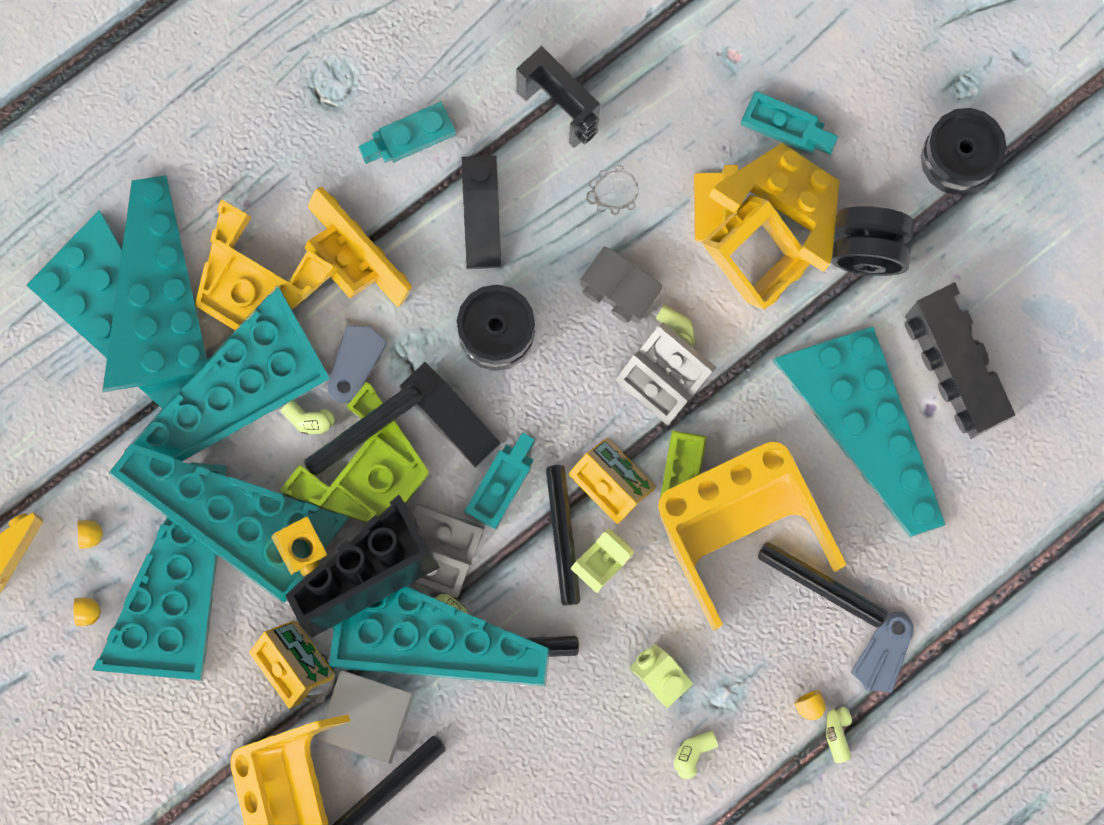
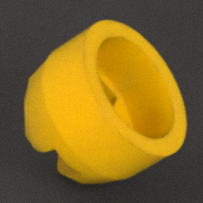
(89, 533)
(85, 611)
(811, 705)

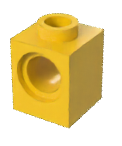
(303, 531)

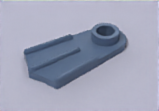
(355, 361)
(884, 655)

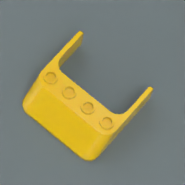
(734, 503)
(279, 779)

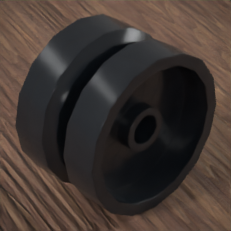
(963, 151)
(872, 241)
(485, 310)

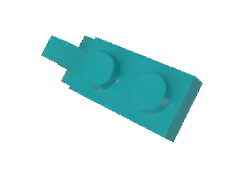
(787, 124)
(409, 135)
(501, 483)

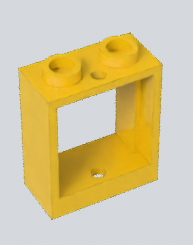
(736, 231)

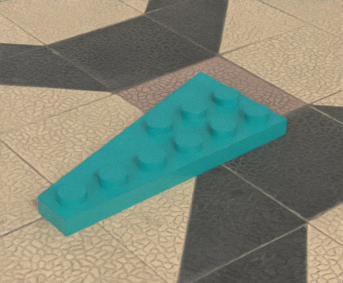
(861, 410)
(167, 609)
(433, 639)

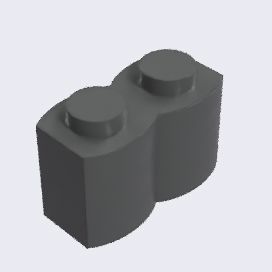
(620, 285)

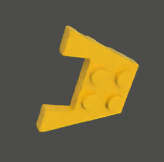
(793, 188)
(237, 285)

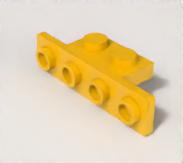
(352, 252)

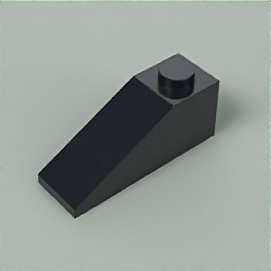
(481, 212)
(451, 415)

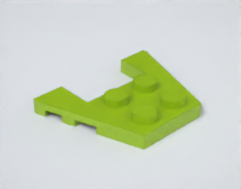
(372, 478)

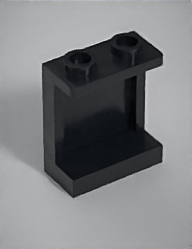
(545, 72)

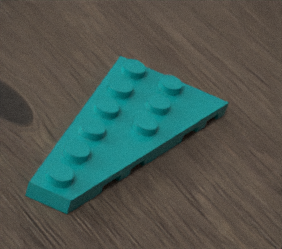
(82, 291)
(154, 313)
(246, 378)
(226, 514)

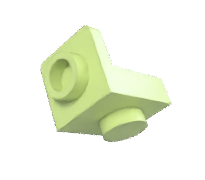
(602, 560)
(661, 675)

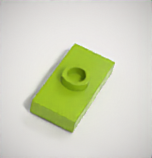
(683, 459)

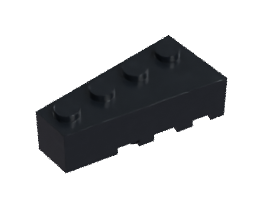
(958, 362)
(364, 571)

